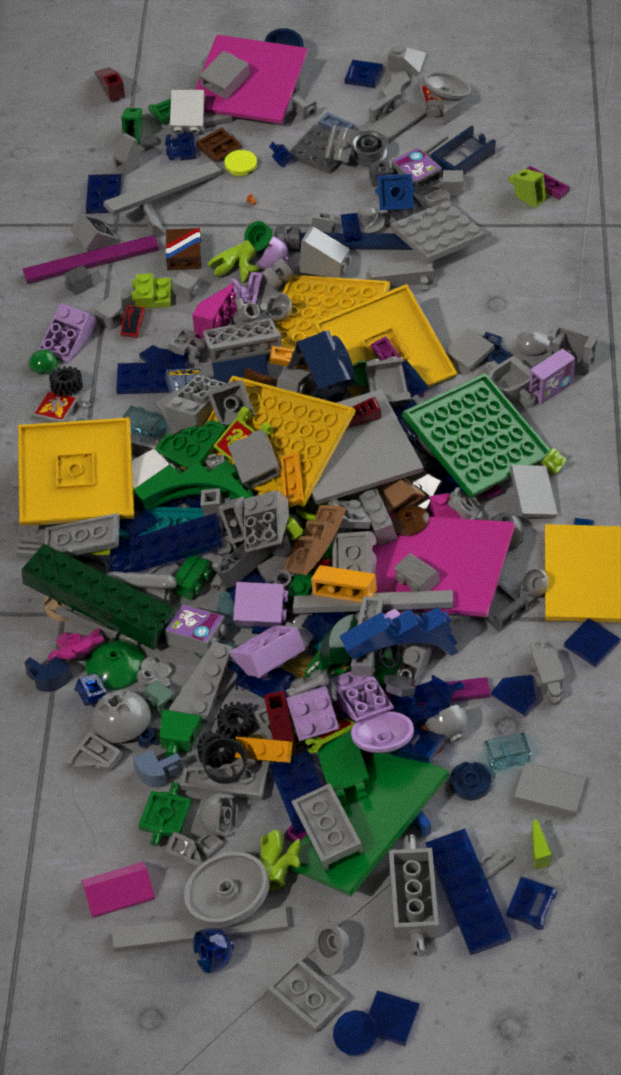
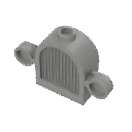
(512, 380)

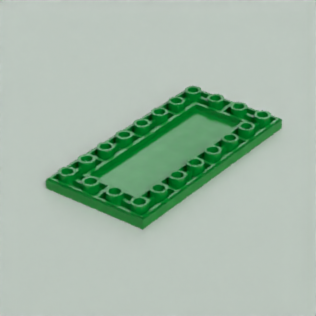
(395, 797)

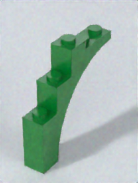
(172, 484)

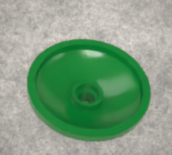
(116, 671)

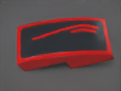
(132, 321)

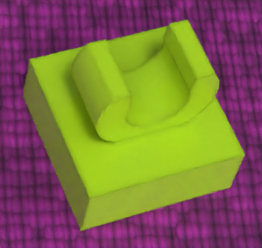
(553, 461)

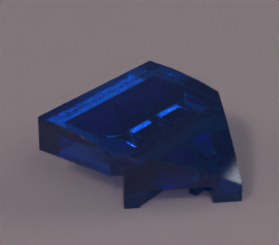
(516, 693)

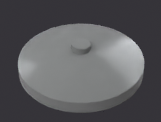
(226, 889)

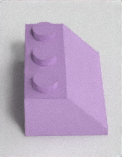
(268, 650)

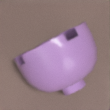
(274, 251)

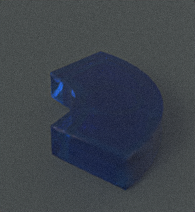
(156, 354)

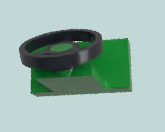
(386, 664)

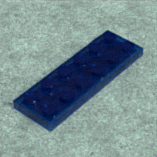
(166, 545)
(468, 892)

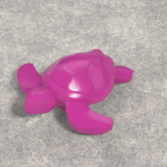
(76, 646)

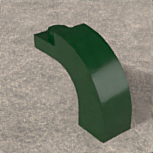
(332, 651)

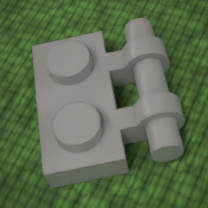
(187, 342)

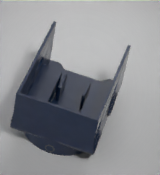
(328, 364)

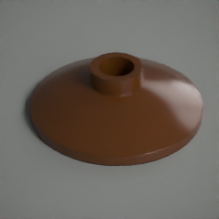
(410, 521)

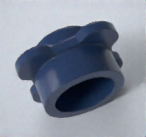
(148, 732)

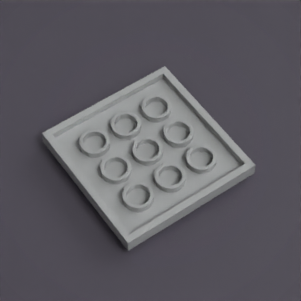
(438, 231)

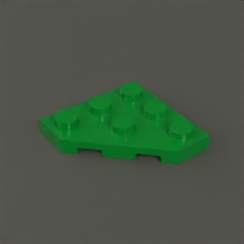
(192, 444)

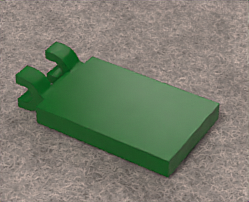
(343, 766)

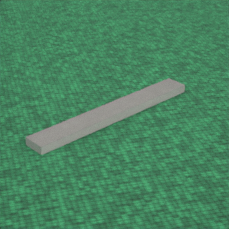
(162, 188)
(391, 601)
(184, 930)

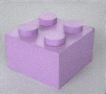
(312, 713)

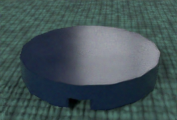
(470, 781)

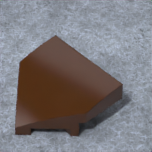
(256, 376)

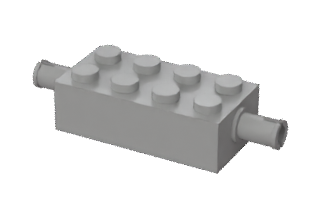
(413, 894)

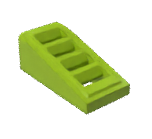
(541, 851)

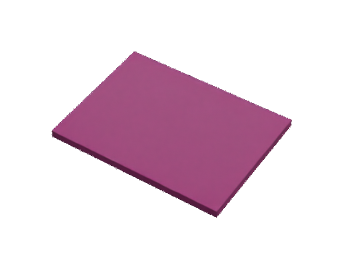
(463, 552)

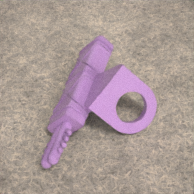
(251, 291)

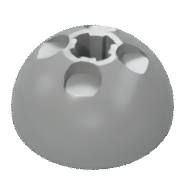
(120, 716)

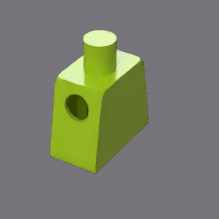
(529, 187)

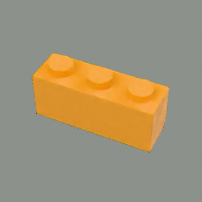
(343, 583)

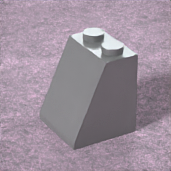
(323, 255)

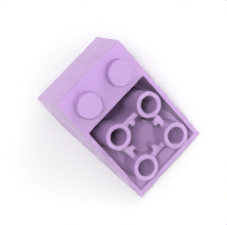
(68, 332)
(360, 696)

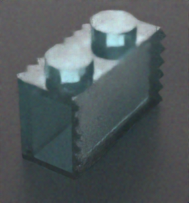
(144, 421)
(507, 751)

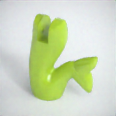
(243, 252)
(270, 852)

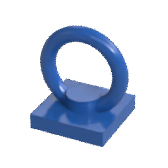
(395, 191)

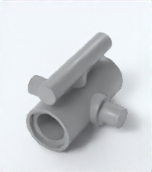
(340, 143)
(247, 312)

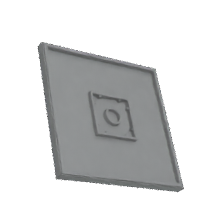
(368, 455)

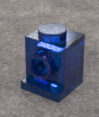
(90, 689)

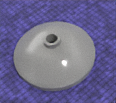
(446, 85)

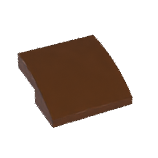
(218, 144)

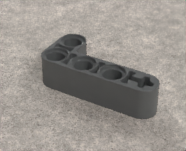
(240, 563)

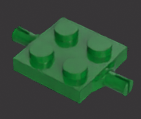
(164, 813)

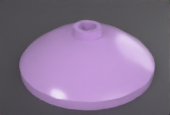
(383, 732)

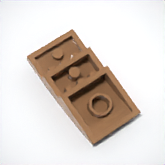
(315, 540)

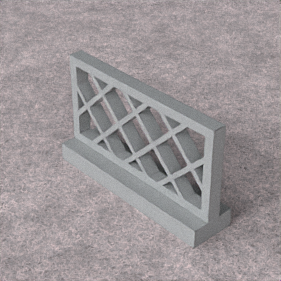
(237, 347)

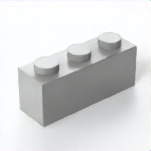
(378, 515)

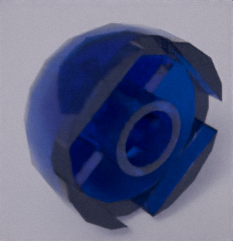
(213, 948)

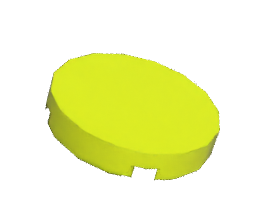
(240, 162)

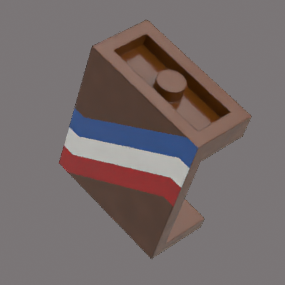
(183, 249)

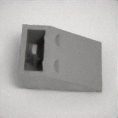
(192, 403)
(264, 520)

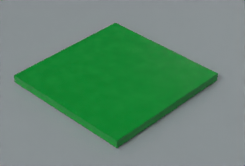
(476, 434)

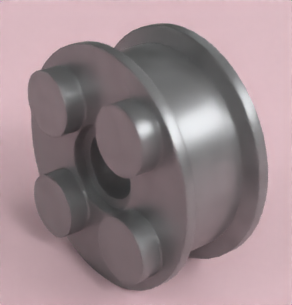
(369, 147)

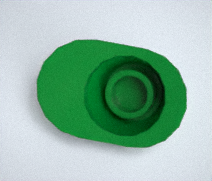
(258, 235)

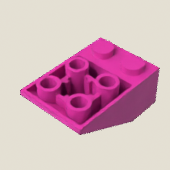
(215, 311)

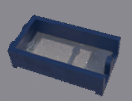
(463, 151)

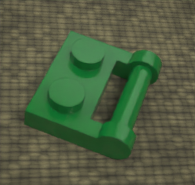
(161, 110)

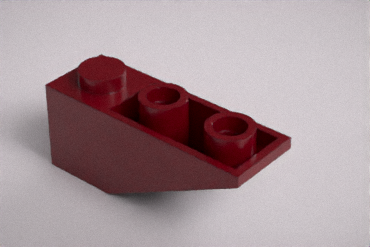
(111, 83)
(280, 718)

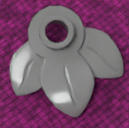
(154, 671)

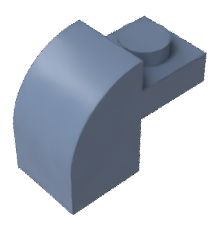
(154, 772)

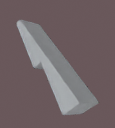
(365, 664)

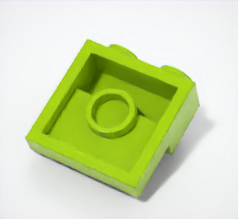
(151, 291)

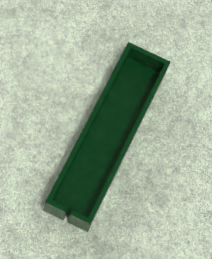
(98, 596)

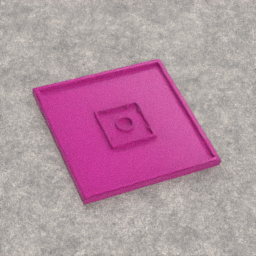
(271, 80)

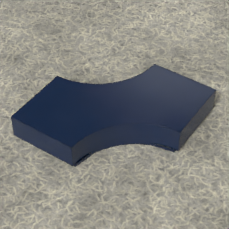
(498, 355)

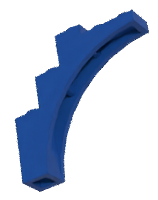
(406, 628)

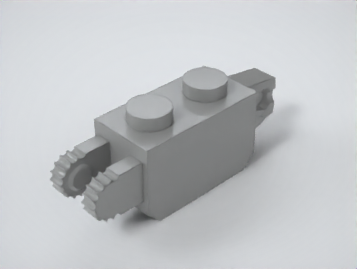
(547, 671)

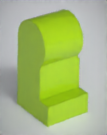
(292, 529)

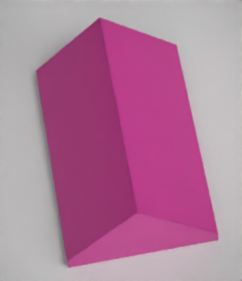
(118, 889)

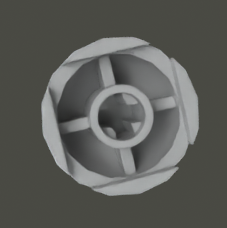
(450, 722)
(219, 814)

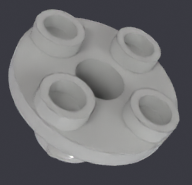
(370, 220)

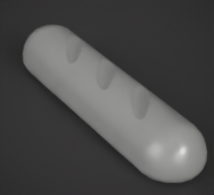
(145, 579)

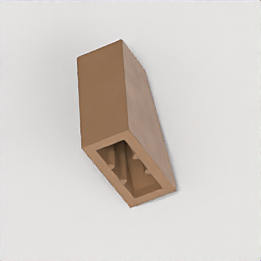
(399, 495)

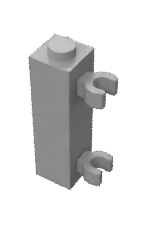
(403, 273)

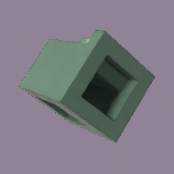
(159, 696)

